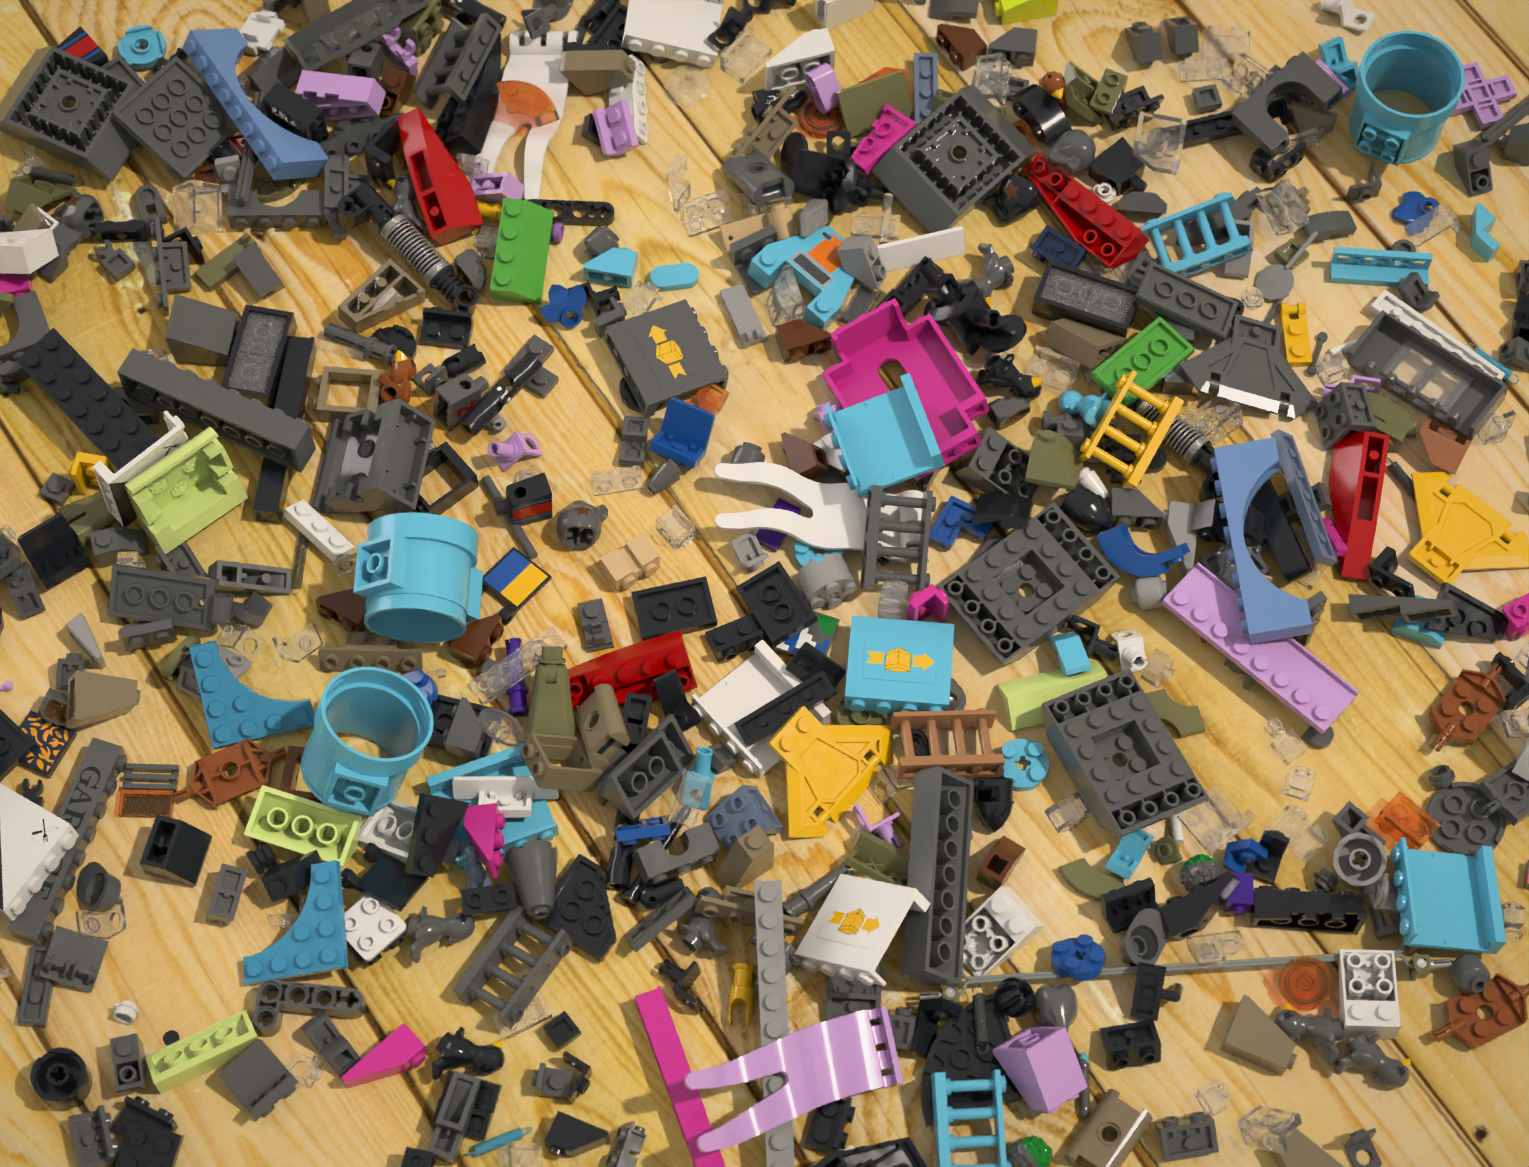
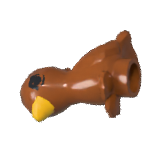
(1053, 85)
(398, 382)

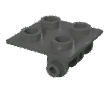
(73, 959)

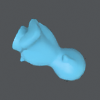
(1089, 407)

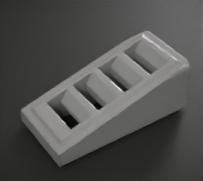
(814, 216)
(82, 635)

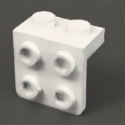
(371, 926)

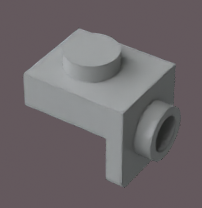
(748, 550)

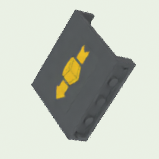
(664, 355)

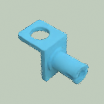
(703, 766)

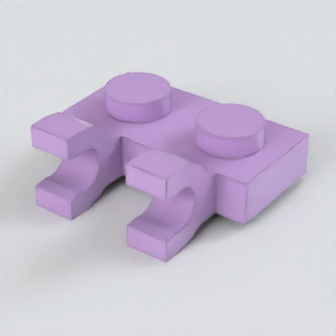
(394, 51)

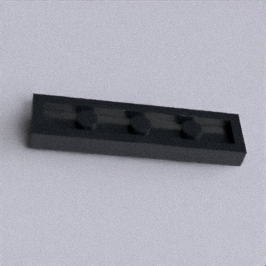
(778, 711)

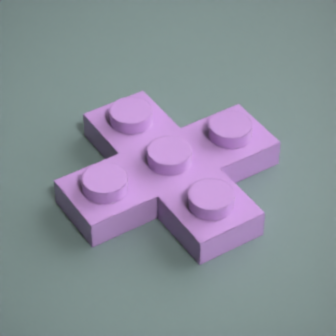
(1483, 95)

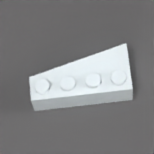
(26, 250)

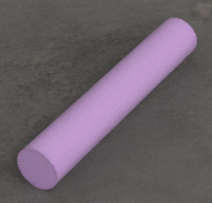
(1346, 91)

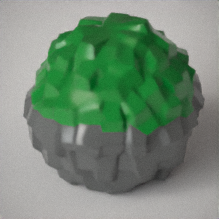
(1199, 871)
(1030, 1152)

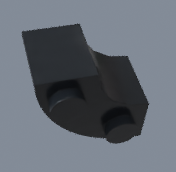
(1040, 113)
(1209, 525)

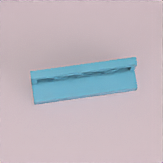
(1378, 270)

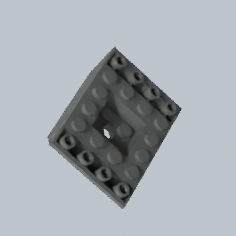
(78, 134)
(936, 184)
(1048, 559)
(1120, 722)

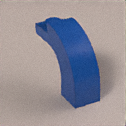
(1130, 558)

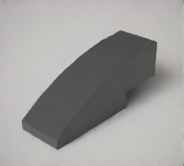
(454, 1117)

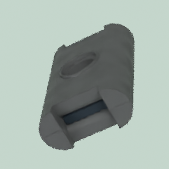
(758, 177)

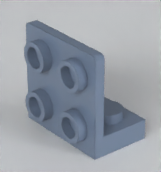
(740, 814)

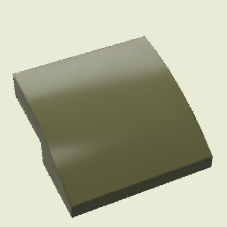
(1079, 92)

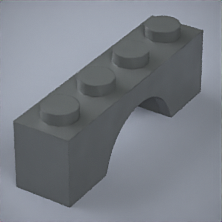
(303, 212)

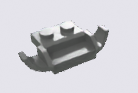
(337, 184)

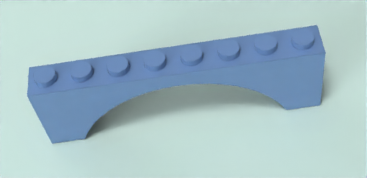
(280, 151)
(1267, 609)

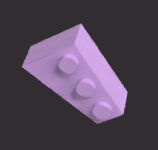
(341, 94)

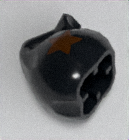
(1015, 199)

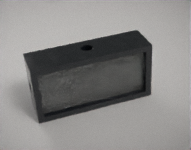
(1085, 299)
(259, 353)

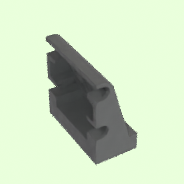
(375, 460)

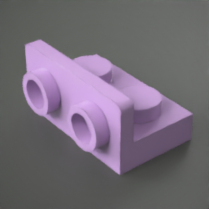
(616, 129)

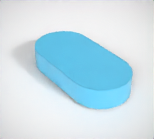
(674, 276)

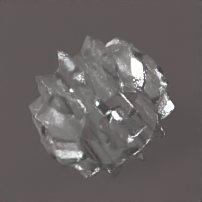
(893, 599)

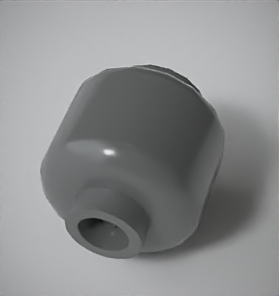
(600, 241)
(747, 454)
(1469, 974)

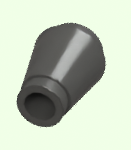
(664, 476)

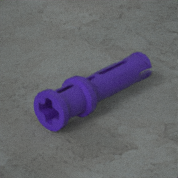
(518, 692)

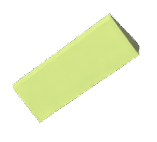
(1025, 696)
(303, 825)
(201, 1052)

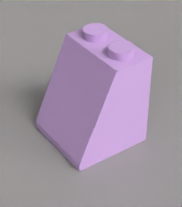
(1042, 1067)

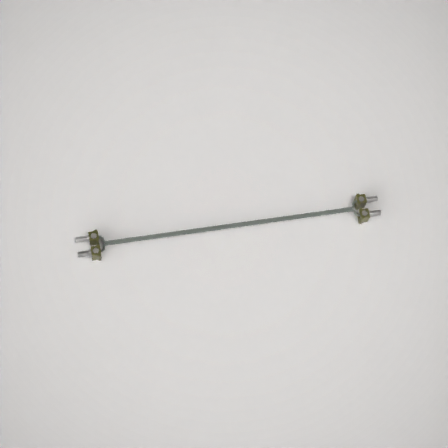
(1418, 966)

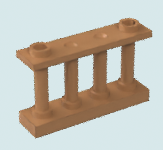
(962, 764)

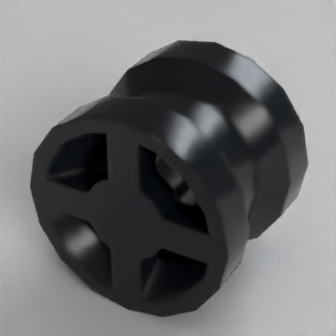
(261, 858)

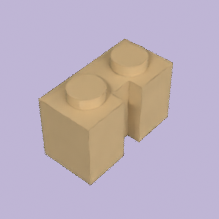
(630, 563)

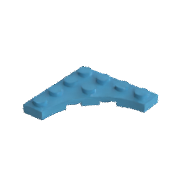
(236, 710)
(314, 941)

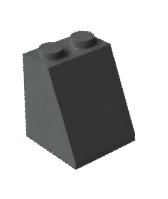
(201, 332)

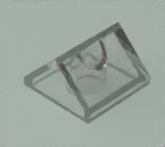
(198, 207)

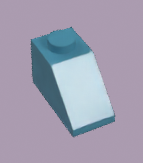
(613, 267)

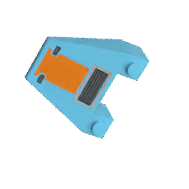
(814, 267)

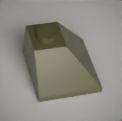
(40, 191)
(1053, 461)

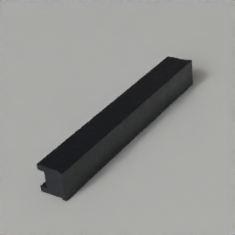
(291, 399)

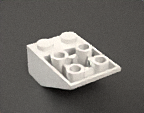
(998, 931)
(1368, 993)

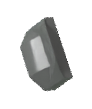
(1142, 202)

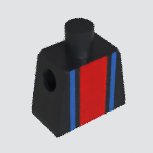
(84, 47)
(527, 500)

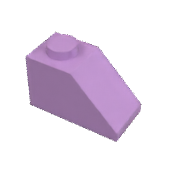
(496, 186)

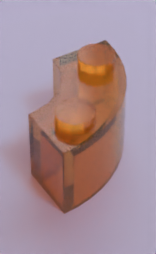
(527, 100)

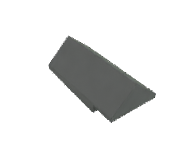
(649, 769)

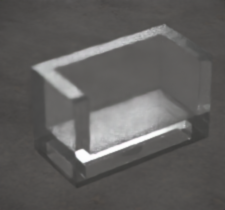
(689, 798)

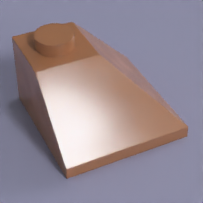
(1444, 445)

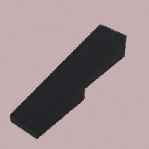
(910, 291)

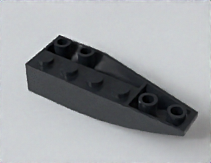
(467, 123)

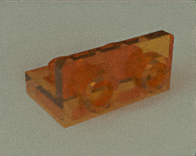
(1407, 820)

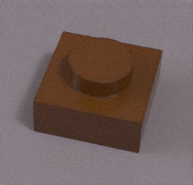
(207, 174)

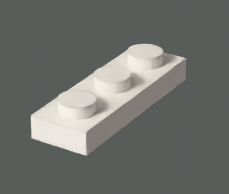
(318, 530)

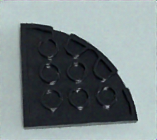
(958, 1057)

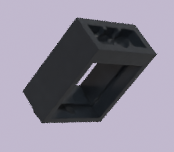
(295, 114)
(469, 480)

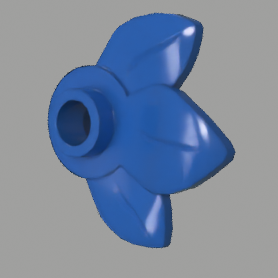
(1413, 207)
(562, 302)

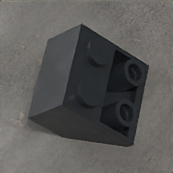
(175, 850)

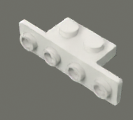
(635, 94)
(510, 793)

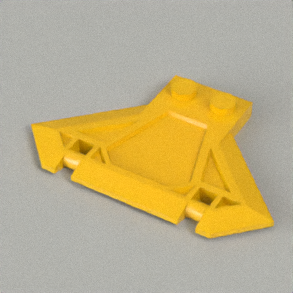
(1461, 531)
(826, 768)

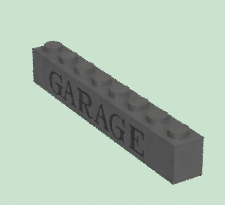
(81, 809)

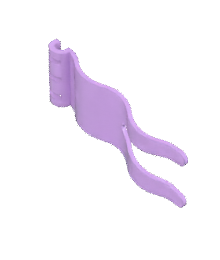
(818, 1068)

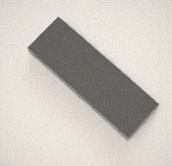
(661, 918)
(36, 991)

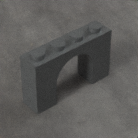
(1298, 76)
(31, 327)

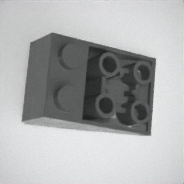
(996, 466)

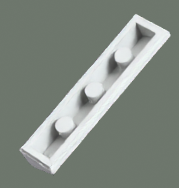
(912, 250)

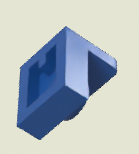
(1243, 852)

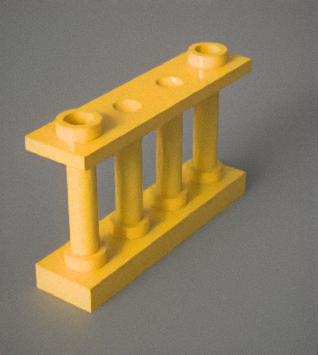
(1144, 451)

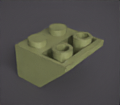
(422, 26)

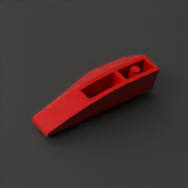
(438, 181)
(1086, 216)
(1355, 496)
(633, 669)

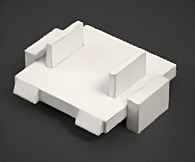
(261, 30)

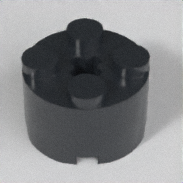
(52, 1067)

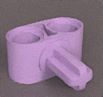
(822, 86)

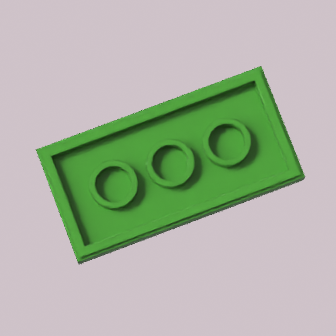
(1150, 354)

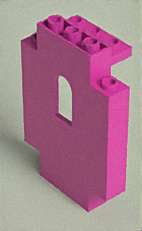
(941, 379)

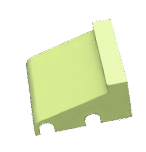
(185, 491)

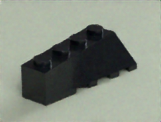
(1308, 910)

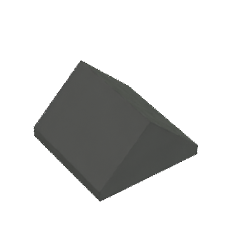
(271, 68)

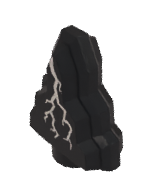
(765, 98)

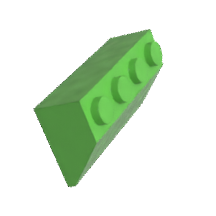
(521, 252)

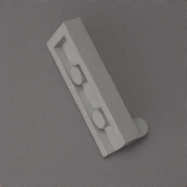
(743, 315)

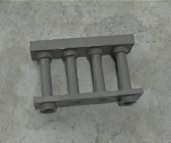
(468, 50)
(874, 525)
(493, 953)

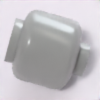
(1149, 592)

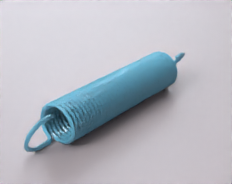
(1508, 373)
(498, 1141)

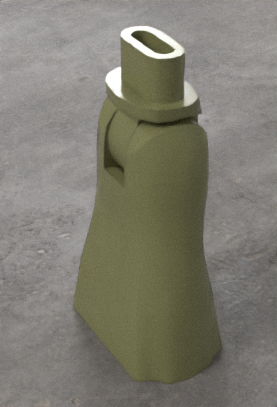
(87, 517)
(551, 696)

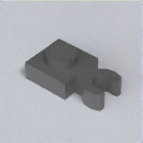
(115, 262)

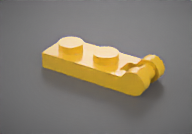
(1295, 335)

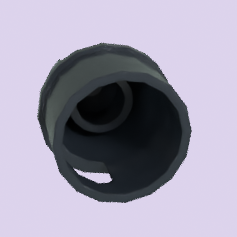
(1087, 510)
(993, 800)

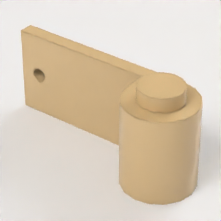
(779, 217)

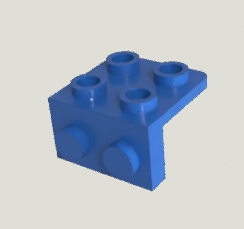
(683, 433)

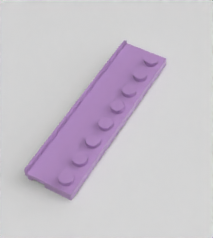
(1277, 665)

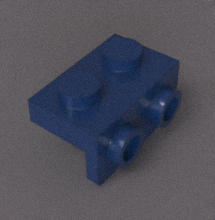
(1057, 247)

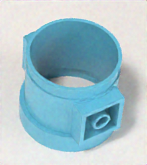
(1411, 64)
(419, 577)
(379, 708)

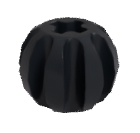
(1014, 997)

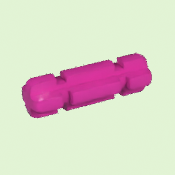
(1337, 543)

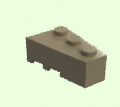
(380, 298)

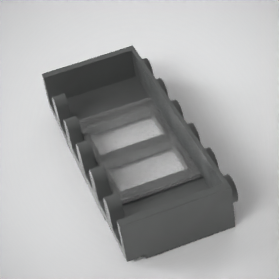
(351, 28)
(1427, 375)

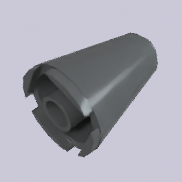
(534, 875)

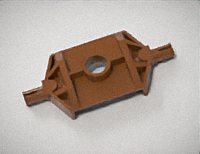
(1474, 690)
(216, 788)
(1503, 1000)

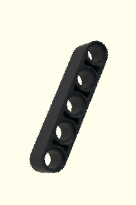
(1281, 534)

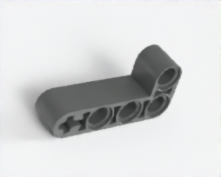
(308, 1006)

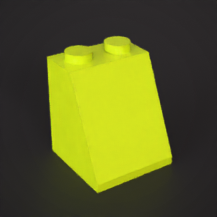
(1023, 10)

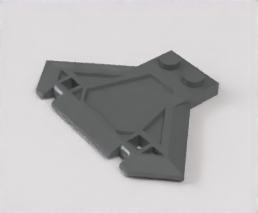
(1250, 370)

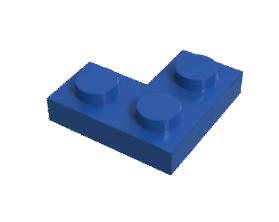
(954, 518)
(652, 828)

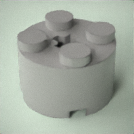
(826, 581)
(1364, 846)

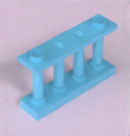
(1214, 253)
(945, 1114)

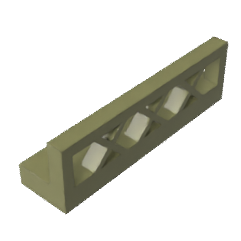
(878, 858)

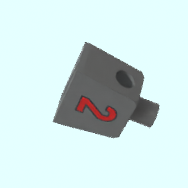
(457, 398)

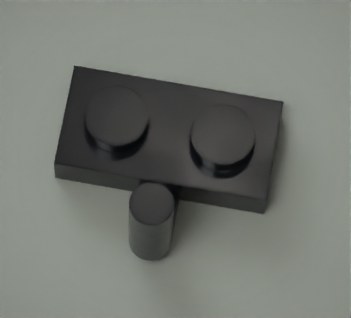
(1150, 991)

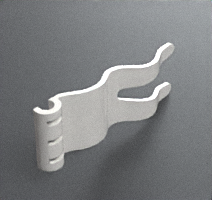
(539, 67)
(836, 509)

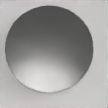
(1461, 819)

